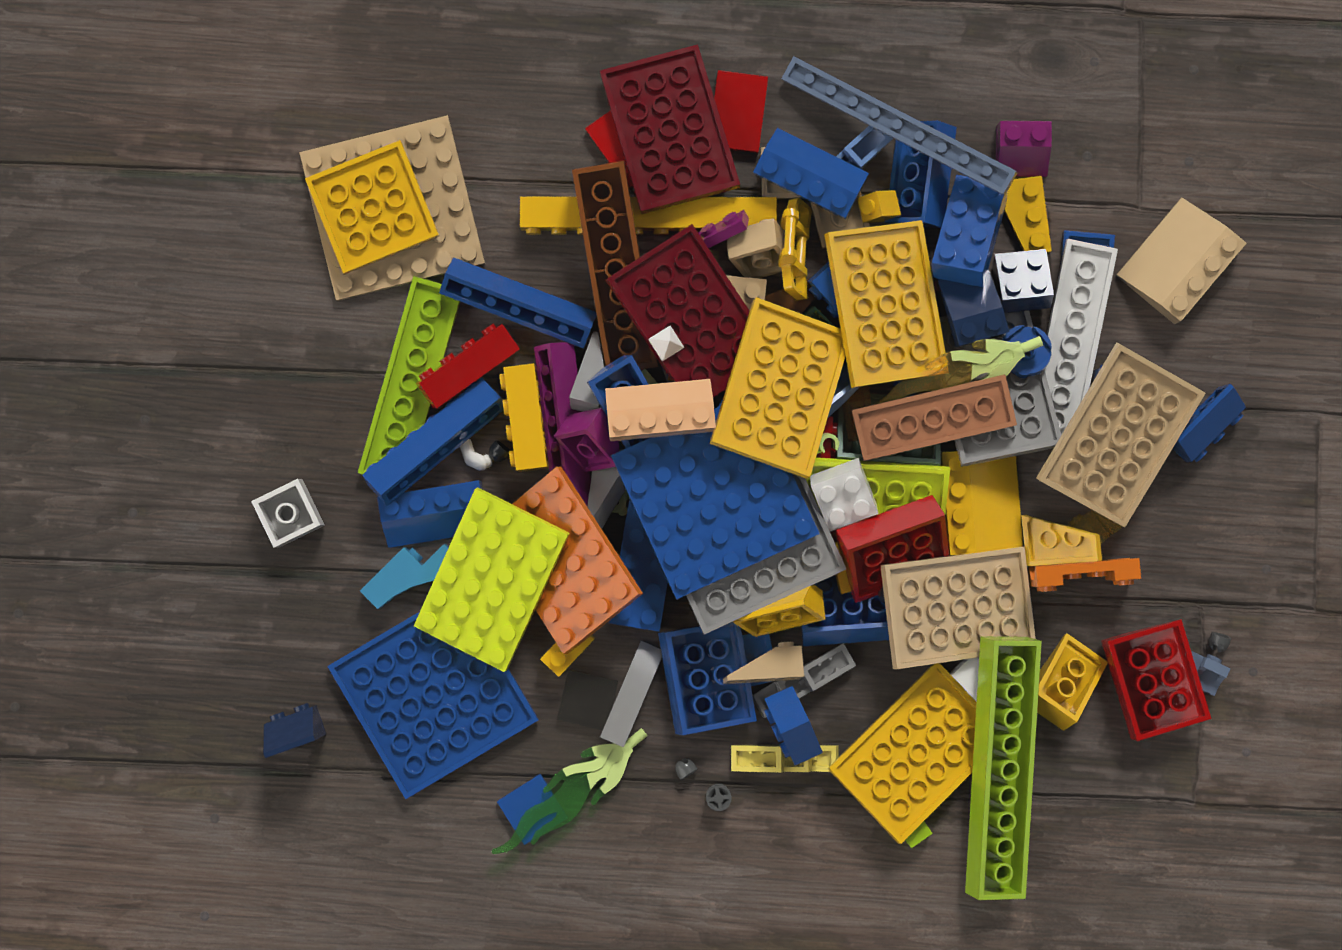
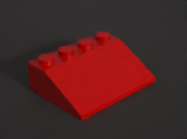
(891, 537)
(1156, 680)

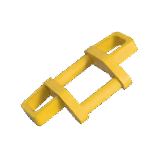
(791, 260)

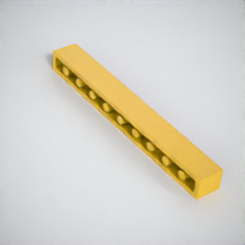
(563, 215)

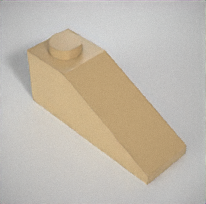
(778, 664)

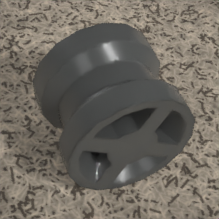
(719, 801)

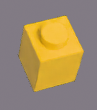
(879, 206)

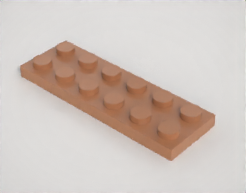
(934, 417)

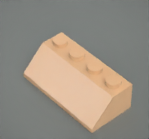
(660, 410)

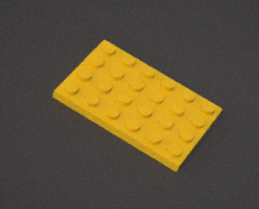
(885, 302)
(780, 388)
(912, 753)

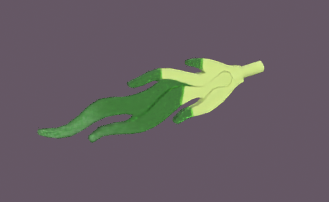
(572, 794)

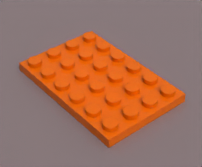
(589, 577)

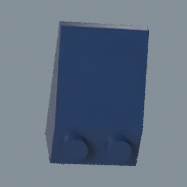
(972, 311)
(292, 730)

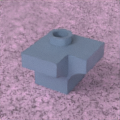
(1210, 672)

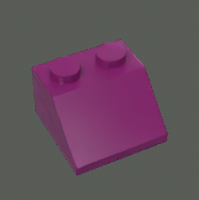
(1024, 146)
(588, 440)

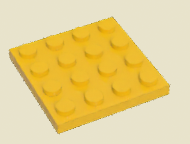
(372, 207)

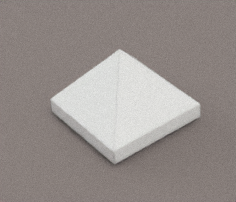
(666, 343)

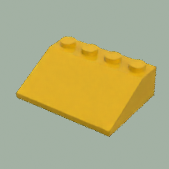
(982, 505)

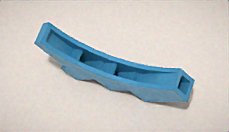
(401, 574)

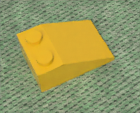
(1068, 681)

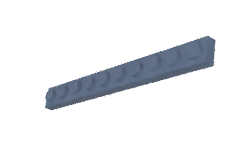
(899, 126)

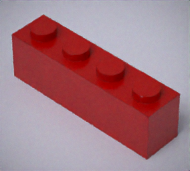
(467, 366)

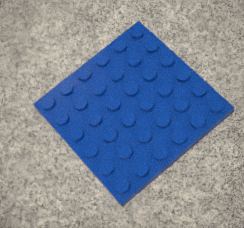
(710, 507)
(428, 703)

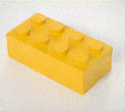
(525, 416)

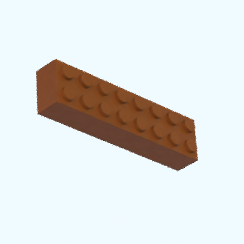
(609, 247)

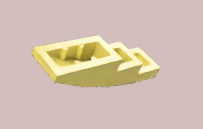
(771, 759)

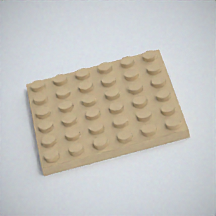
(440, 177)

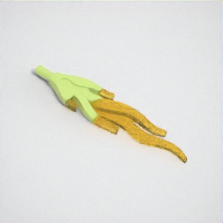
(965, 366)

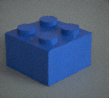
(792, 726)

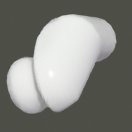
(473, 459)

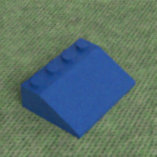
(846, 619)
(695, 676)

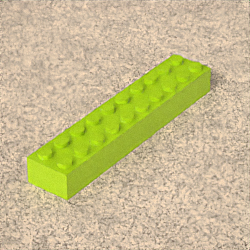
(1003, 767)

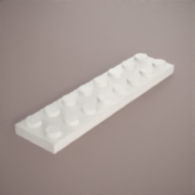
(1077, 323)

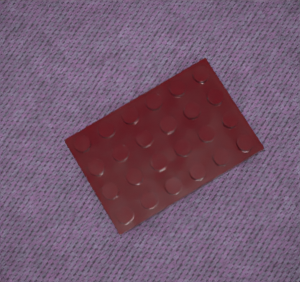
(669, 129)
(685, 289)

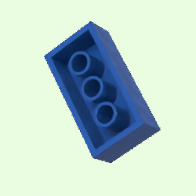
(968, 233)

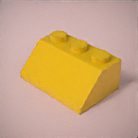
(789, 612)

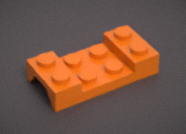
(1120, 571)

